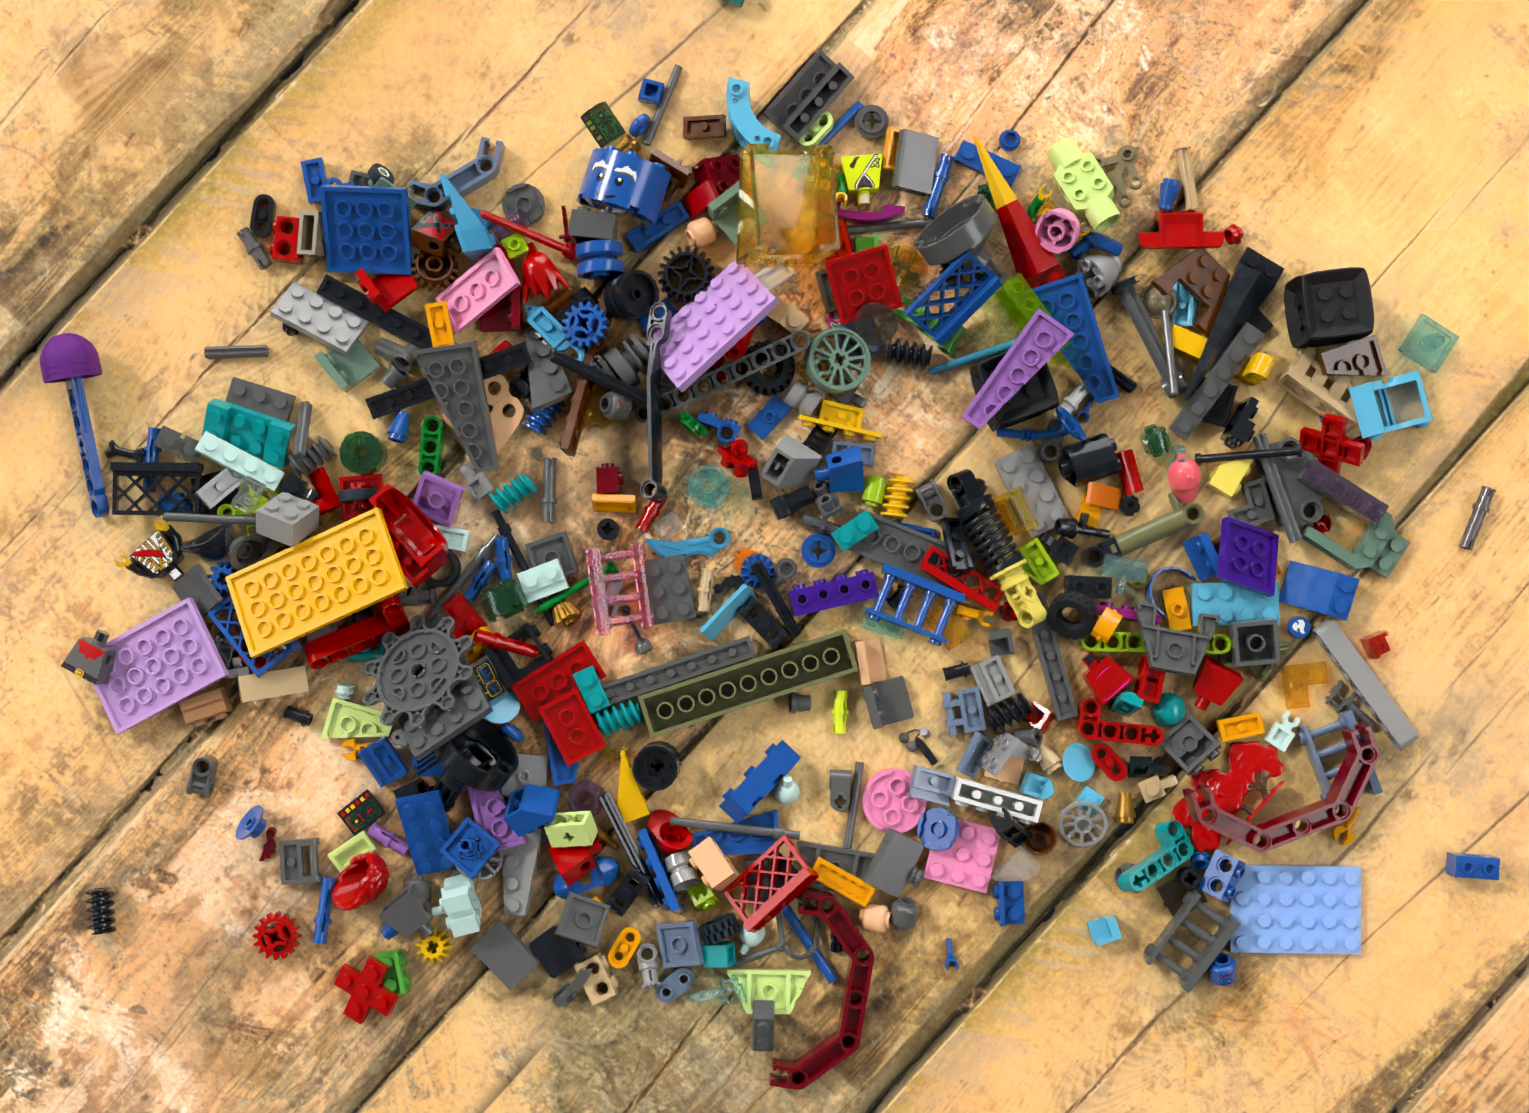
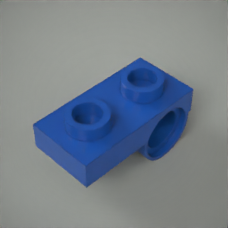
(710, 419)

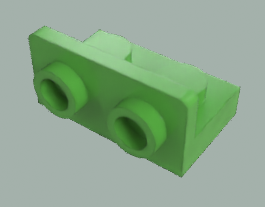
(396, 977)

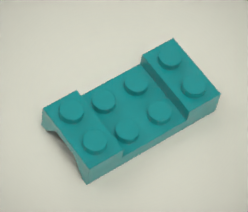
(250, 431)

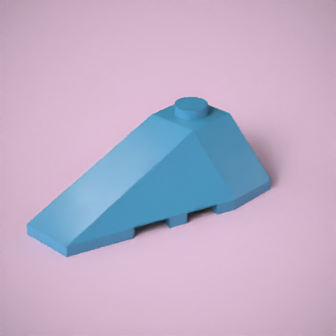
(471, 232)

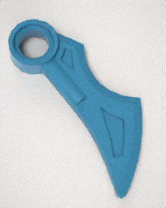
(701, 545)

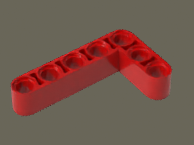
(358, 635)

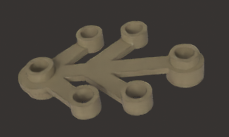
(1115, 176)

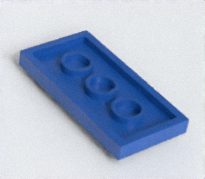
(425, 830)

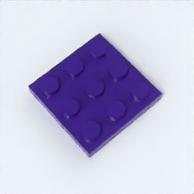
(1247, 557)

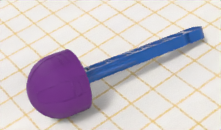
(70, 360)

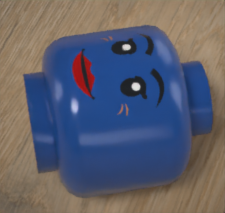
(1223, 970)

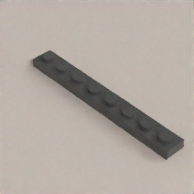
(679, 669)

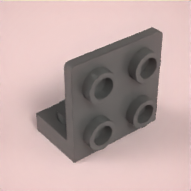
(887, 702)

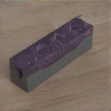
(1342, 492)

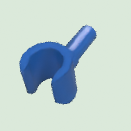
(1086, 409)
(950, 955)

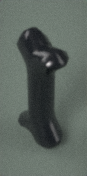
(114, 450)

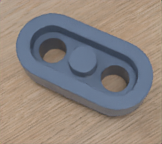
(675, 985)

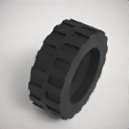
(1080, 603)

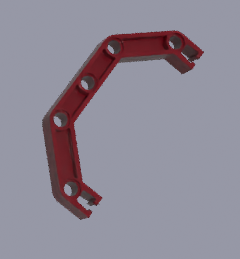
(1313, 818)
(852, 1013)

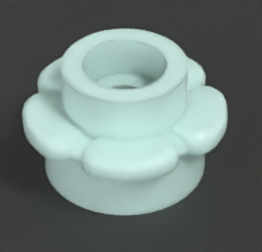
(345, 691)

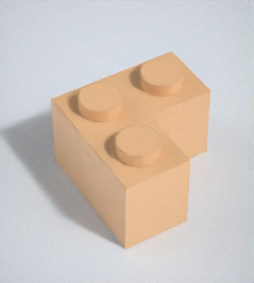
(716, 868)

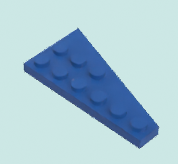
(1071, 306)

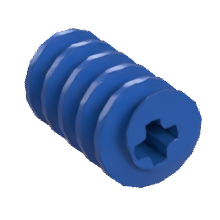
(542, 417)

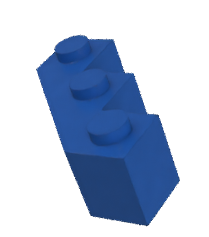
(759, 781)

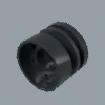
(647, 774)

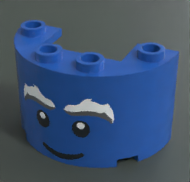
(624, 183)

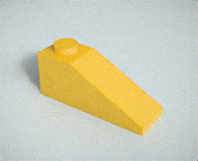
(630, 797)

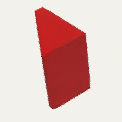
(1042, 717)

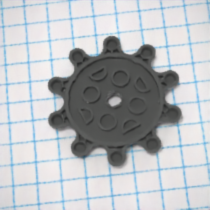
(403, 657)

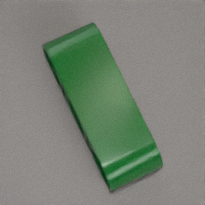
(428, 437)

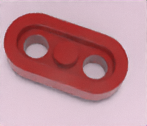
(1108, 761)

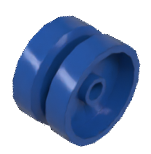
(599, 259)

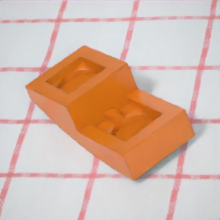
(1103, 496)

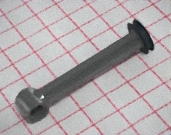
(1147, 332)

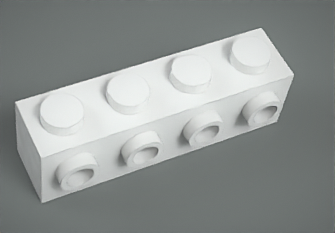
(994, 798)

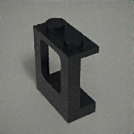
(506, 666)

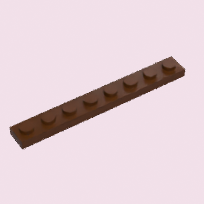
(581, 399)

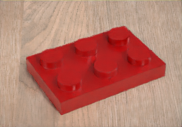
(571, 726)

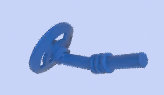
(1067, 426)

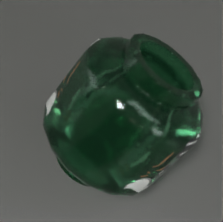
(1155, 440)

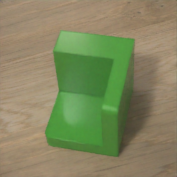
(865, 242)

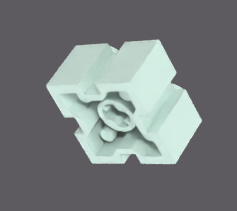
(461, 906)

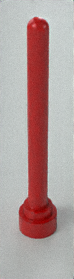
(566, 249)

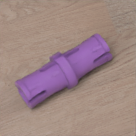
(388, 839)

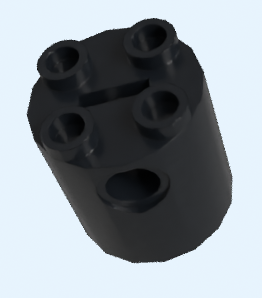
(1089, 460)

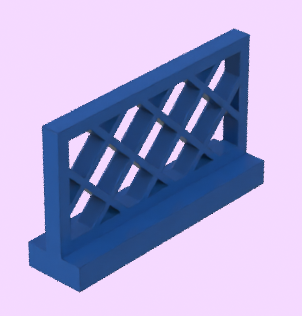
(963, 306)
(290, 647)

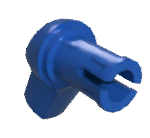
(1098, 242)

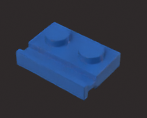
(383, 761)

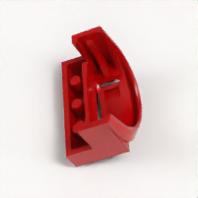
(416, 531)

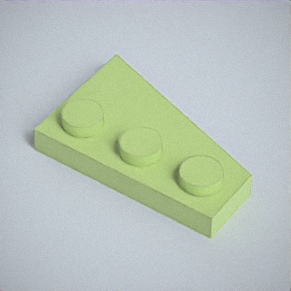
(353, 720)

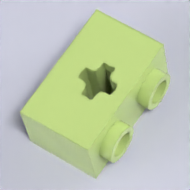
(571, 829)

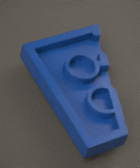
(560, 771)

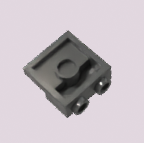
(1190, 745)

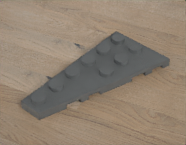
(460, 390)

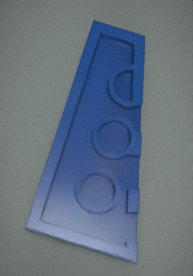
(740, 843)
(670, 901)

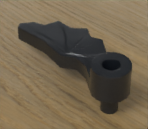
(728, 582)

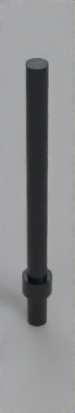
(505, 531)

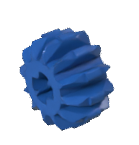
(219, 574)

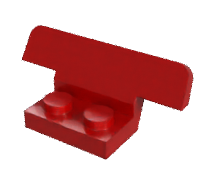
(1180, 231)

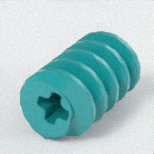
(513, 492)
(620, 718)

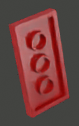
(555, 678)

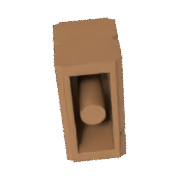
(205, 706)

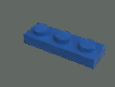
(968, 156)

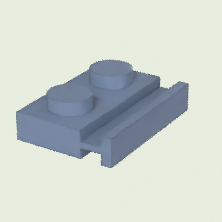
(931, 785)

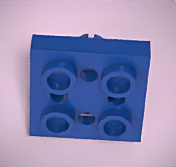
(470, 832)

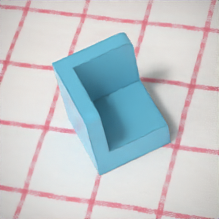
(1104, 930)

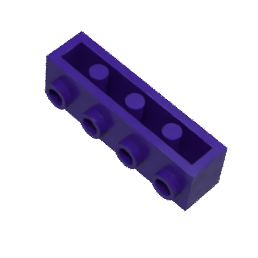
(833, 593)

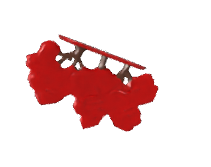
(1231, 788)

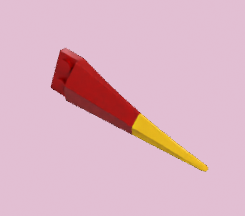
(1028, 256)

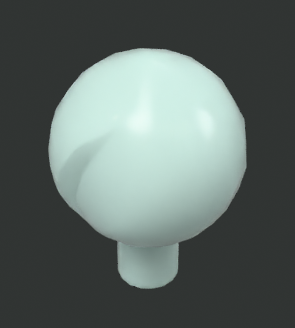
(786, 791)
(750, 939)

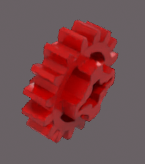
(285, 938)

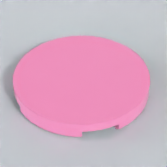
(887, 801)

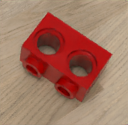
(283, 240)
(1148, 682)

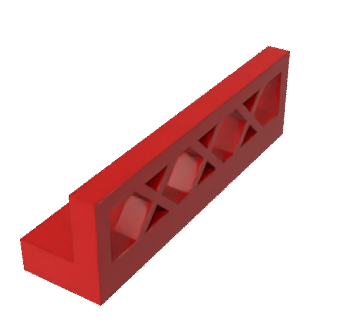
(957, 585)

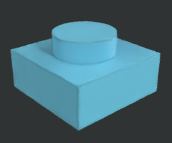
(1089, 795)

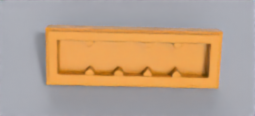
(843, 882)

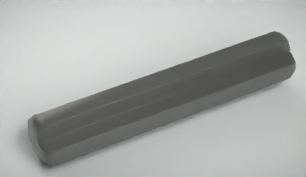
(243, 351)
(302, 429)

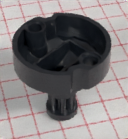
(477, 759)

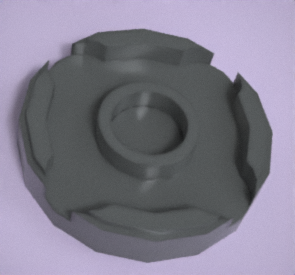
(526, 198)

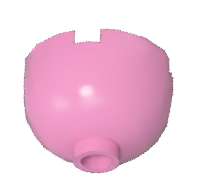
(1058, 230)

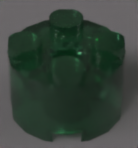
(352, 447)
(503, 601)

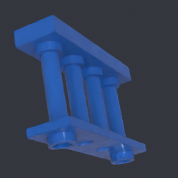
(912, 582)

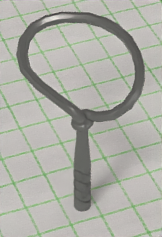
(781, 945)

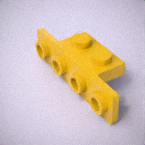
(840, 417)

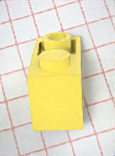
(1227, 477)

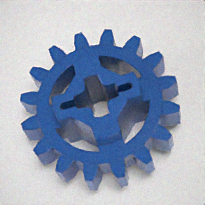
(594, 319)

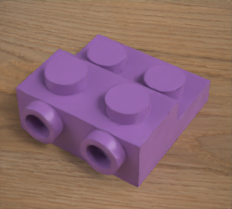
(438, 498)

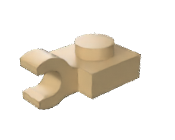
(1153, 787)

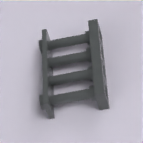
(1200, 959)

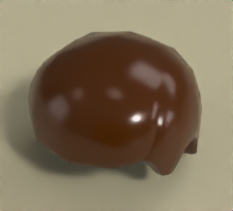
(1043, 839)

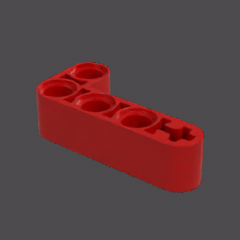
(1120, 728)

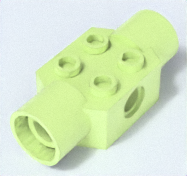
(1083, 184)

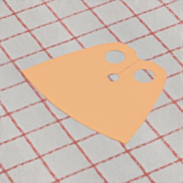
(502, 426)

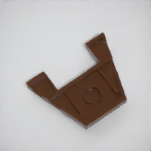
(1202, 279)

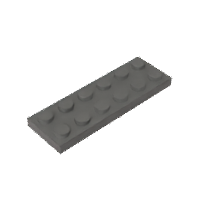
(904, 548)

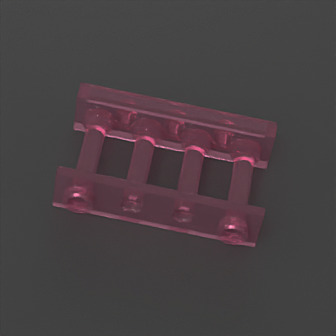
(599, 580)

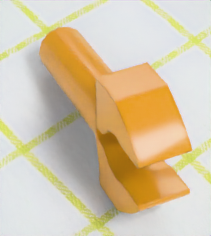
(352, 742)
(1346, 828)

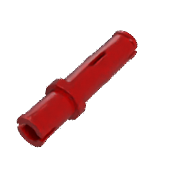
(505, 643)

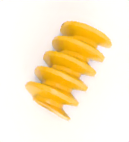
(898, 496)

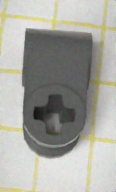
(930, 499)
(226, 652)
(202, 781)
(840, 785)

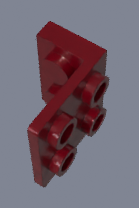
(722, 170)
(505, 315)

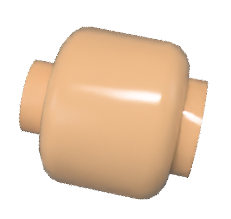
(701, 232)
(875, 918)

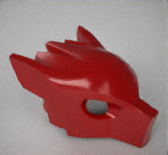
(540, 274)

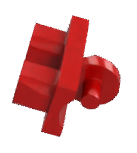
(737, 457)

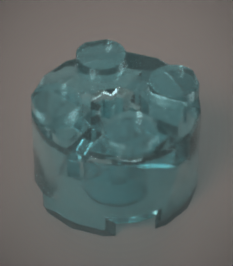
(708, 474)

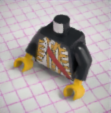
(157, 555)

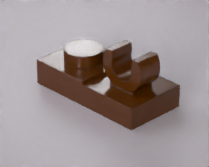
(704, 127)
(675, 168)

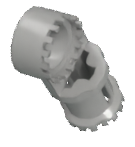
(648, 966)

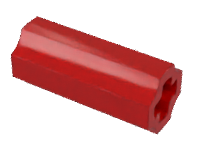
(1129, 474)

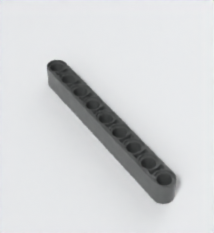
(733, 374)

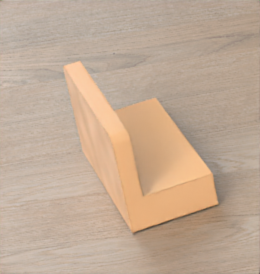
(870, 661)

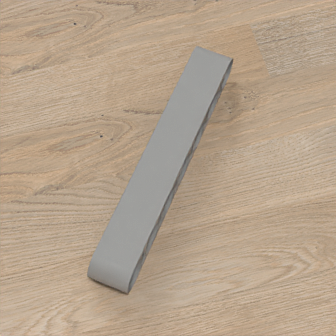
(1365, 684)

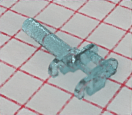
(720, 992)

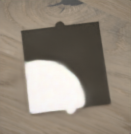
(1173, 894)

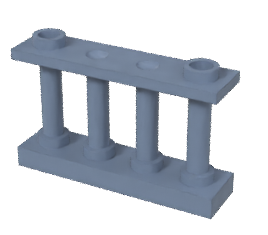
(1345, 720)

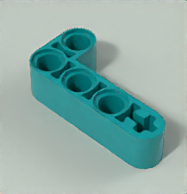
(1174, 850)

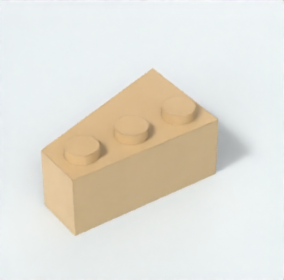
(272, 685)

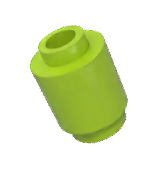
(874, 491)

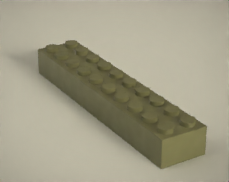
(748, 683)

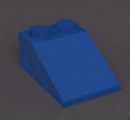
(1318, 590)

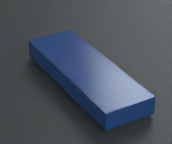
(667, 221)

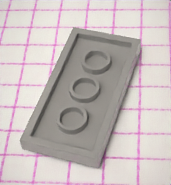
(319, 318)
(1027, 470)

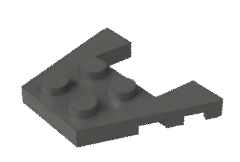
(1174, 649)

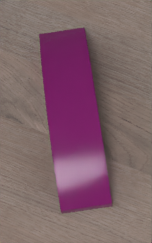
(889, 213)

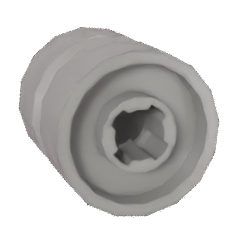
(803, 398)
(682, 873)

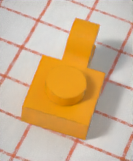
(967, 612)

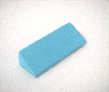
(1186, 308)
(727, 612)

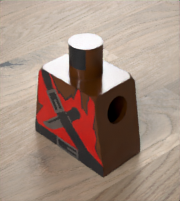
(435, 234)

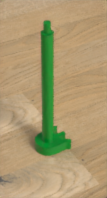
(574, 589)

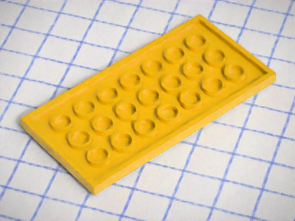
(316, 582)

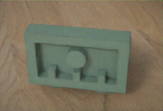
(725, 212)
(349, 369)

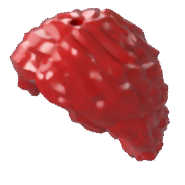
(360, 882)

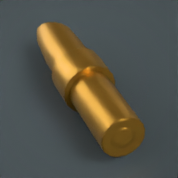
(603, 836)

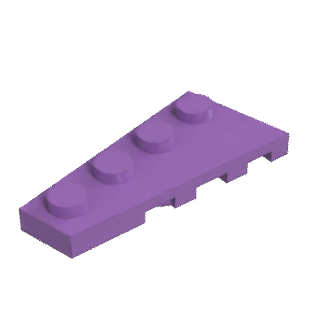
(489, 812)

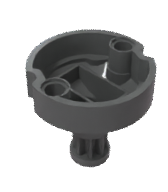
(960, 229)

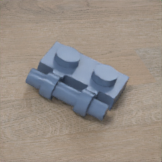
(970, 707)

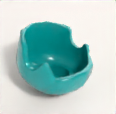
(1169, 710)

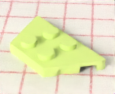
(778, 985)

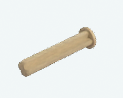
(1187, 177)

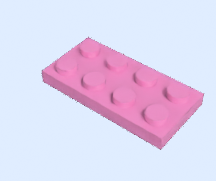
(479, 289)

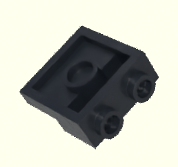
(1239, 427)

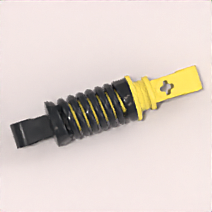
(995, 548)

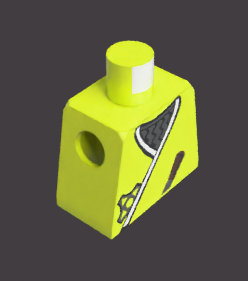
(862, 175)

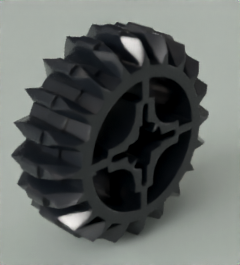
(677, 271)

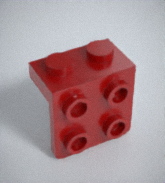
(386, 288)

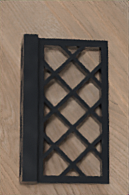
(156, 469)

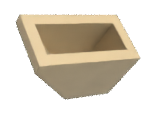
(788, 318)

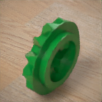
(692, 424)

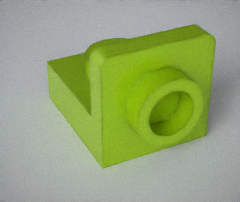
(515, 245)
(702, 896)

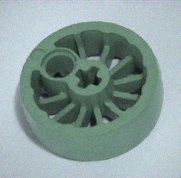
(816, 376)

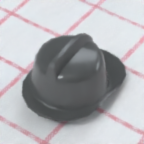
(246, 549)

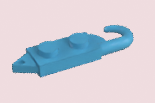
(550, 330)

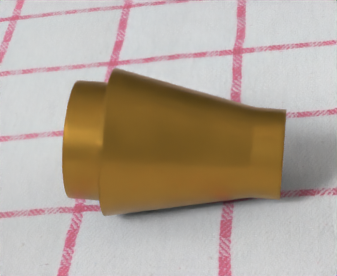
(1125, 810)

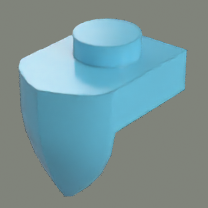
(1037, 785)

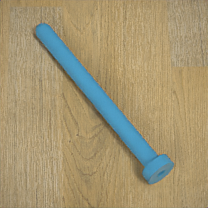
(971, 358)

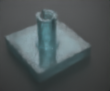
(1428, 343)

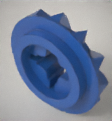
(811, 543)
(751, 579)

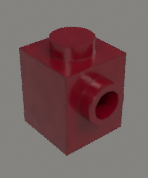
(608, 479)

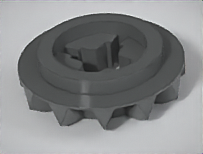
(878, 115)

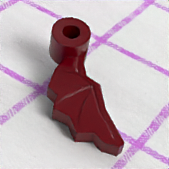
(565, 222)
(269, 847)

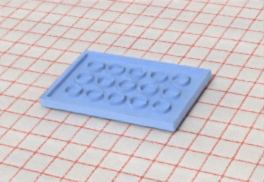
(1297, 909)

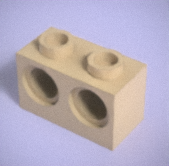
(603, 975)

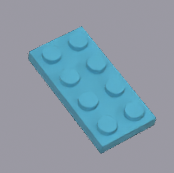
(1231, 603)

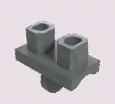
(826, 500)

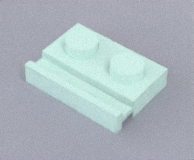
(543, 580)

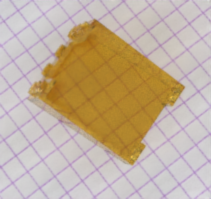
(786, 207)

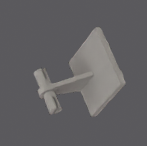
(1004, 747)

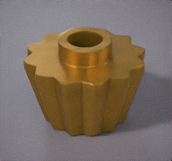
(628, 143)
(566, 615)

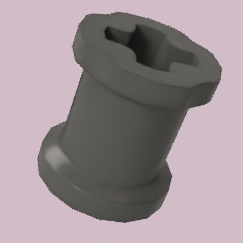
(1029, 737)

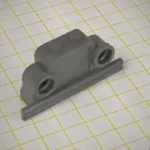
(1290, 499)

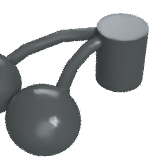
(911, 745)

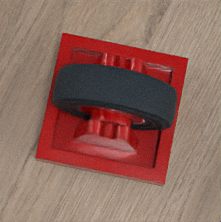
(356, 492)

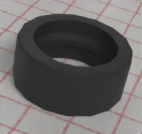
(456, 569)

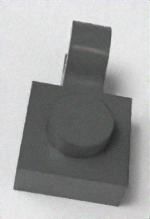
(850, 396)

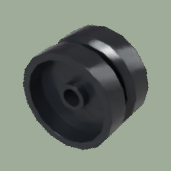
(630, 295)

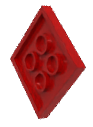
(862, 279)

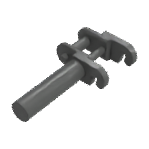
(1348, 704)

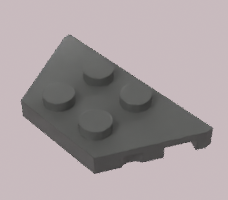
(850, 860)

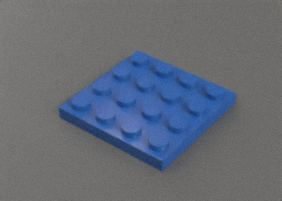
(366, 229)

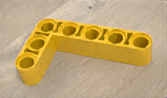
(1190, 345)

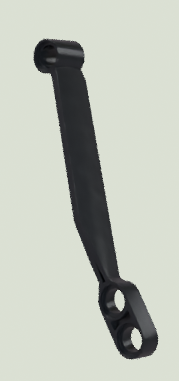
(654, 415)

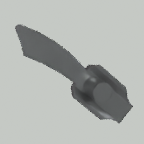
(567, 992)

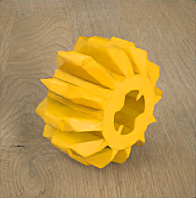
(441, 950)

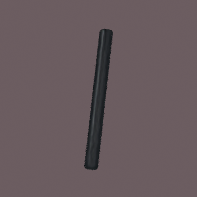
(629, 846)

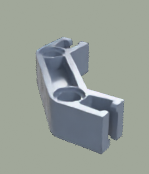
(465, 179)

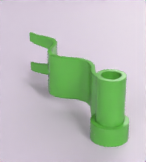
(949, 346)

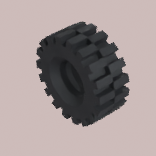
(770, 384)

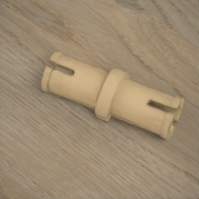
(705, 589)

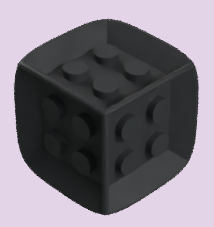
(1328, 307)
(1030, 401)

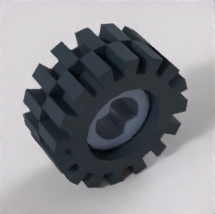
(719, 928)

